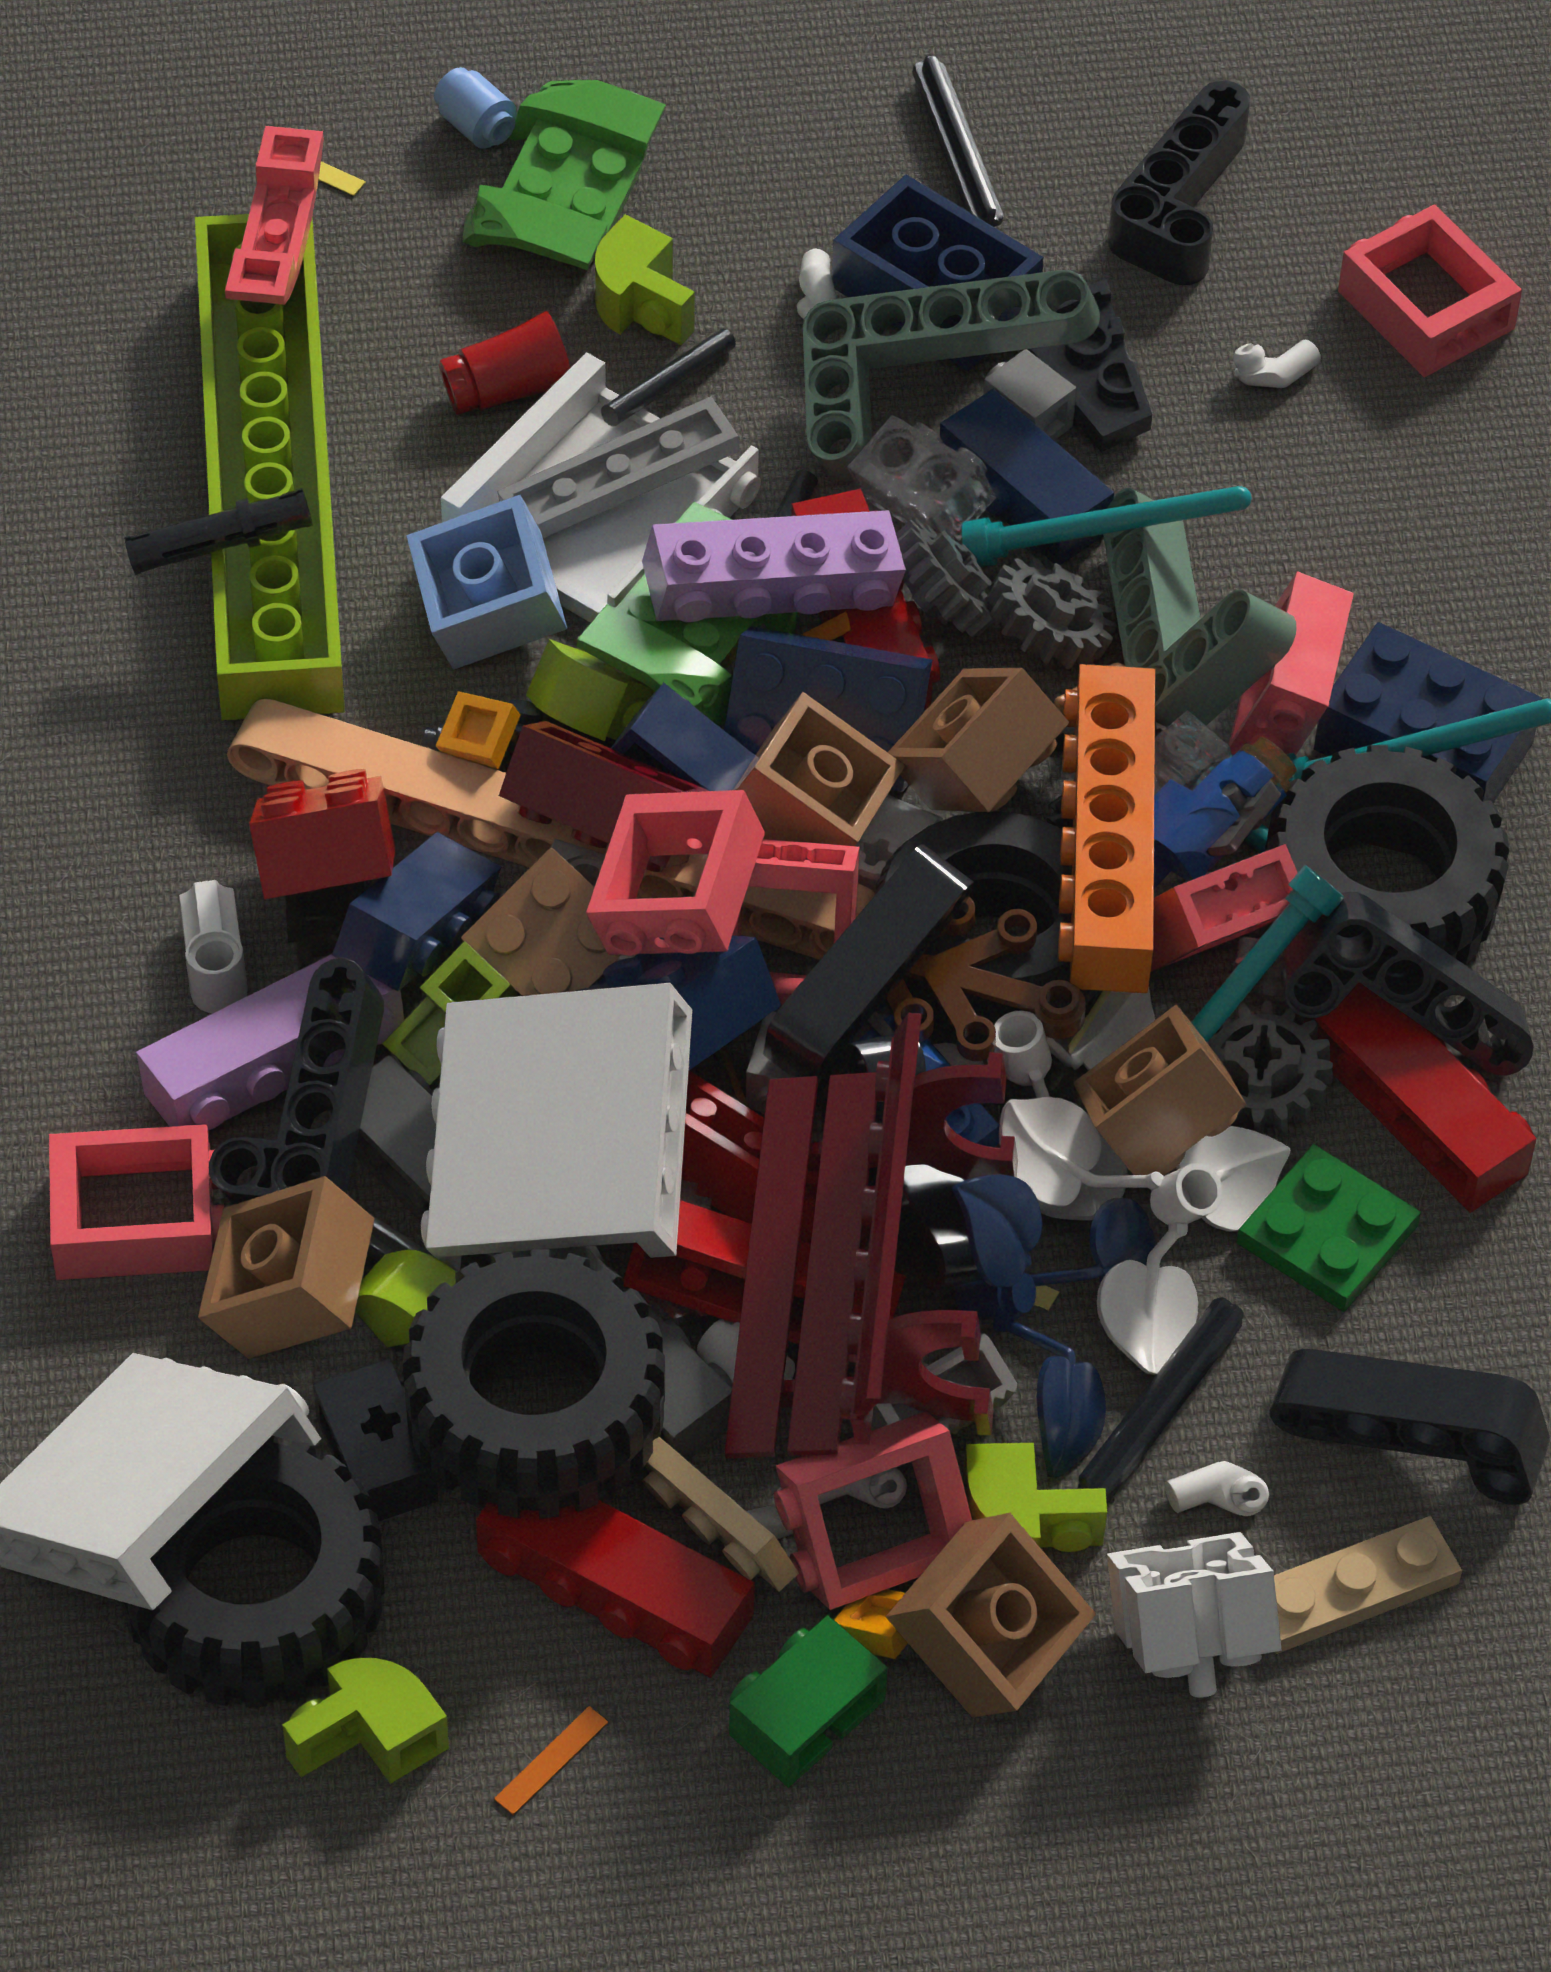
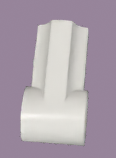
(213, 946)

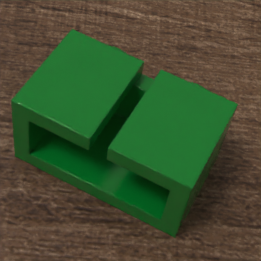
(813, 1685)

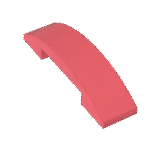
(278, 217)

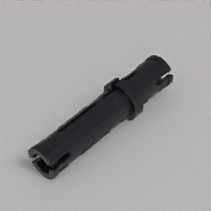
(219, 531)

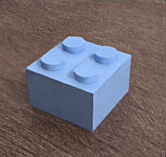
(486, 582)

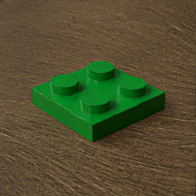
(1328, 1227)

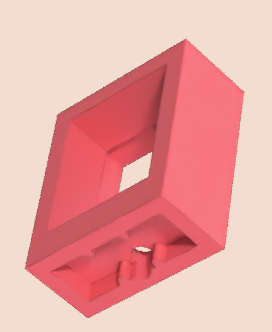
(1452, 331)
(1298, 688)
(676, 824)
(811, 869)
(1221, 906)
(134, 1248)
(941, 1490)

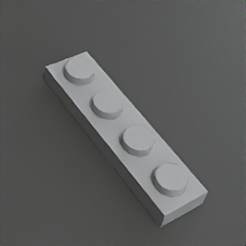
(626, 467)

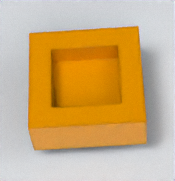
(478, 729)
(868, 1623)

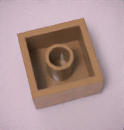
(979, 740)
(817, 778)
(542, 931)
(1160, 1095)
(286, 1268)
(991, 1615)

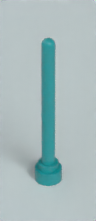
(993, 540)
(1457, 733)
(1307, 901)

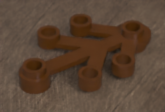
(955, 973)

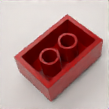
(322, 834)

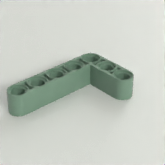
(924, 341)
(1196, 660)

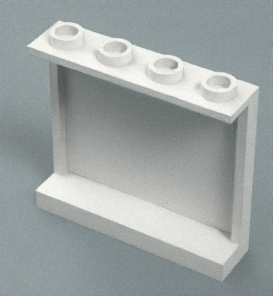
(602, 555)
(559, 1122)
(135, 1471)

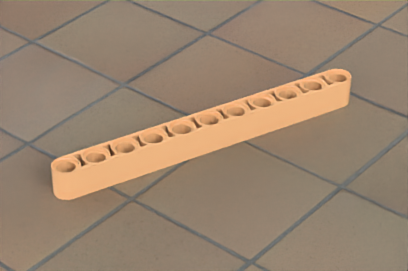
(461, 801)

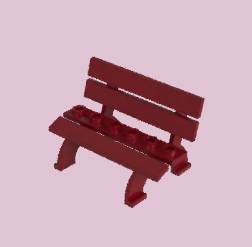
(886, 1349)

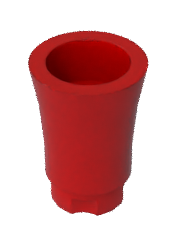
(506, 366)

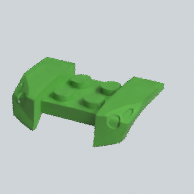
(571, 173)
(679, 653)

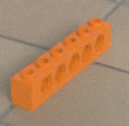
(1111, 829)

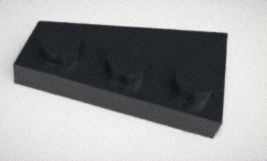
(1109, 388)

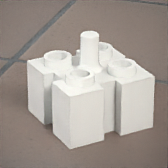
(1195, 1605)

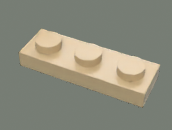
(716, 1515)
(1363, 1581)

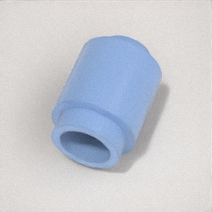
(475, 107)

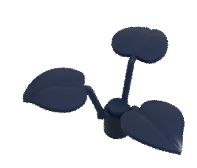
(1001, 1229)

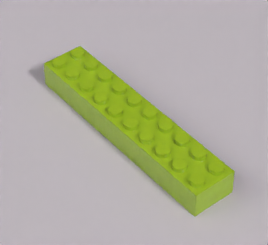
(265, 440)

